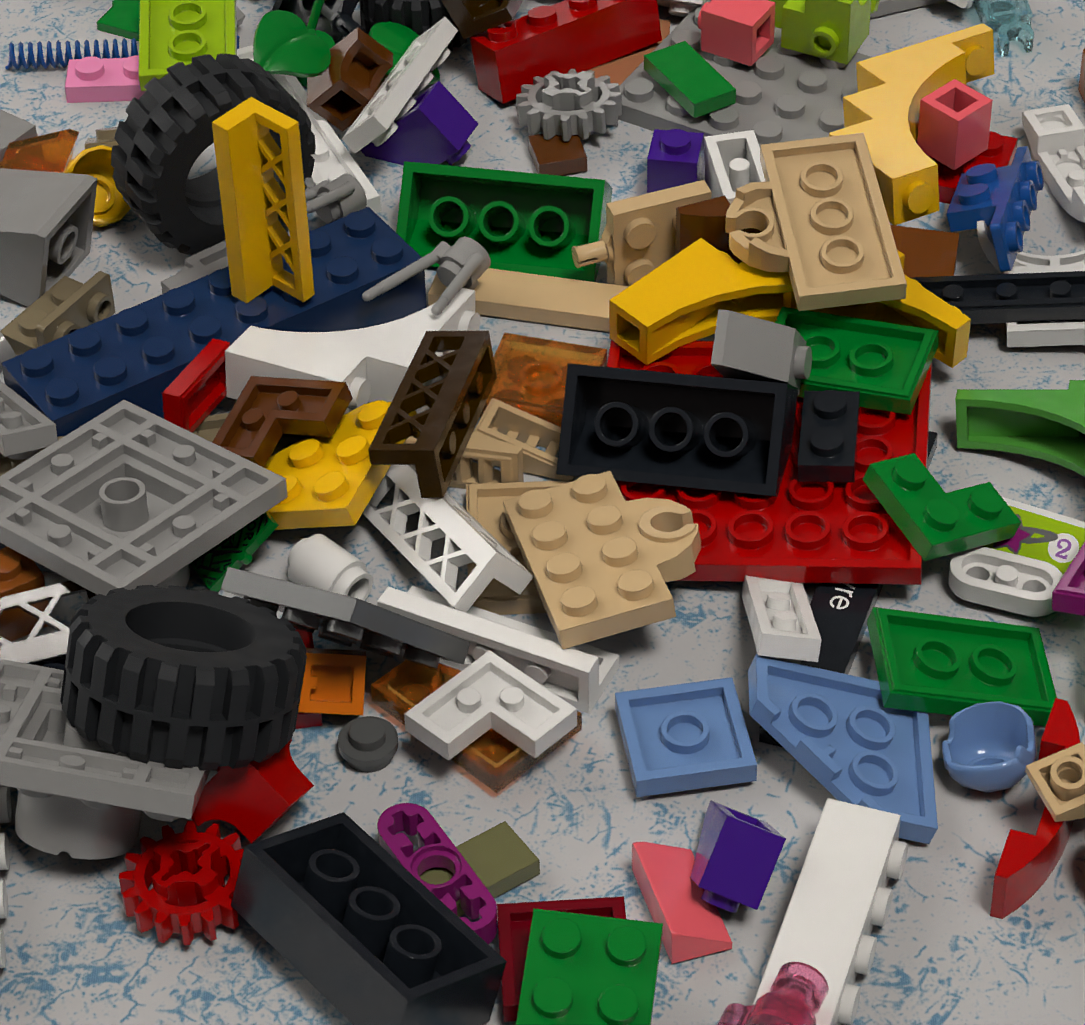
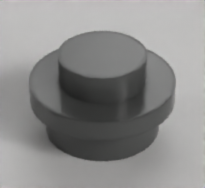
(368, 743)

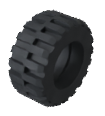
(172, 129)
(183, 677)

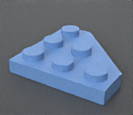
(849, 739)

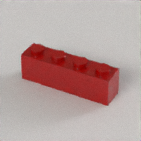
(561, 39)

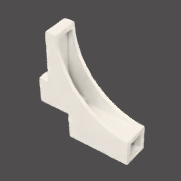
(365, 358)

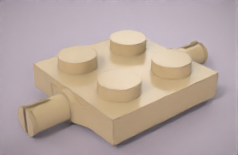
(639, 233)

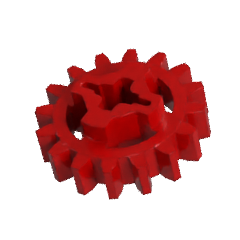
(186, 882)

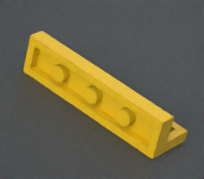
(254, 199)

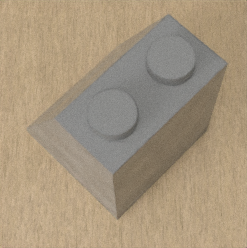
(42, 229)

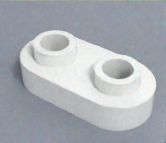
(1004, 580)

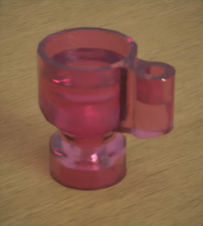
(792, 1000)

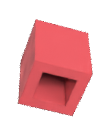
(737, 28)
(954, 124)

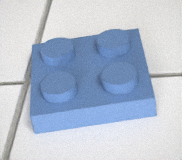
(685, 737)

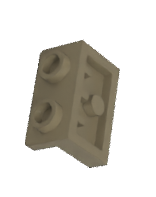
(60, 312)

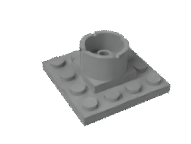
(130, 501)
(70, 788)

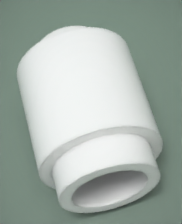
(328, 567)

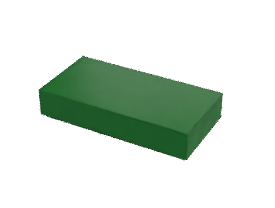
(689, 79)

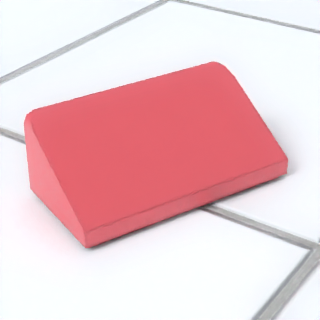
(689, 923)

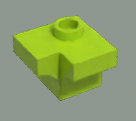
(825, 27)

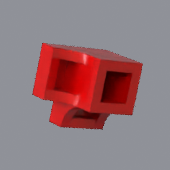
(253, 795)

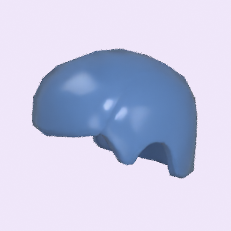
(989, 746)

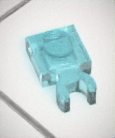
(1009, 19)

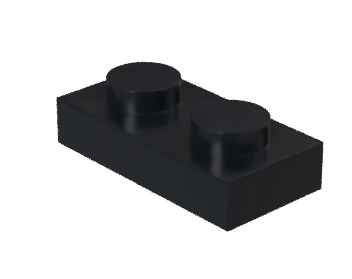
(829, 436)

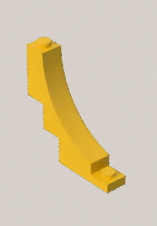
(889, 112)

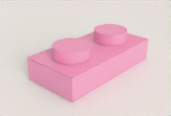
(103, 79)

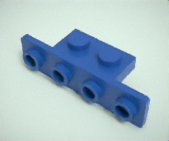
(1002, 200)

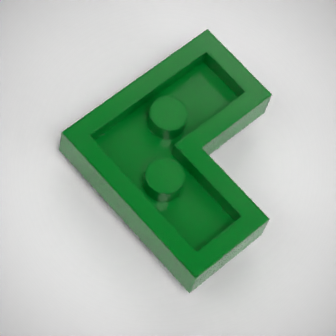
(938, 520)

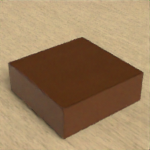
(556, 155)

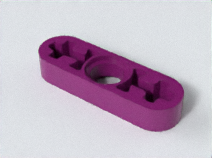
(434, 851)

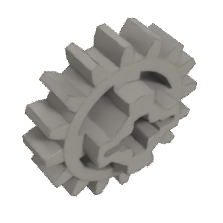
(569, 104)

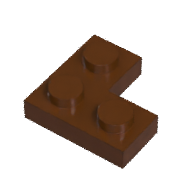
(277, 407)

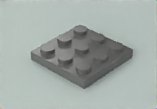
(347, 619)

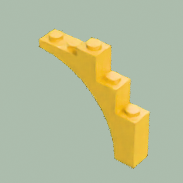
(684, 294)

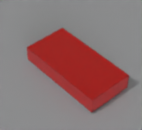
(197, 387)

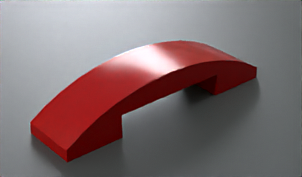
(1028, 857)

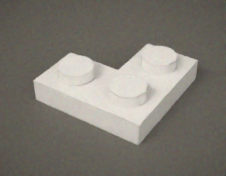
(487, 697)

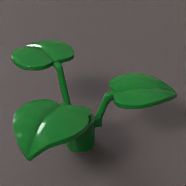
(293, 49)

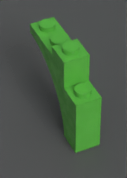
(1025, 422)

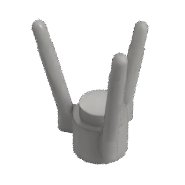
(336, 198)
(459, 267)

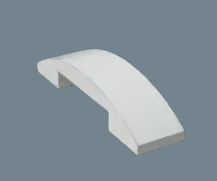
(1059, 146)

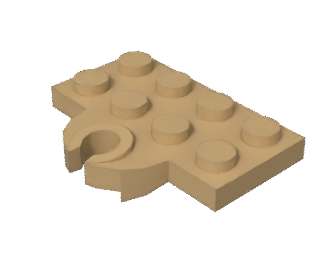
(819, 223)
(602, 557)

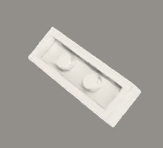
(781, 619)

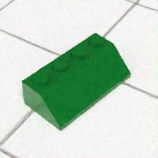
(517, 216)

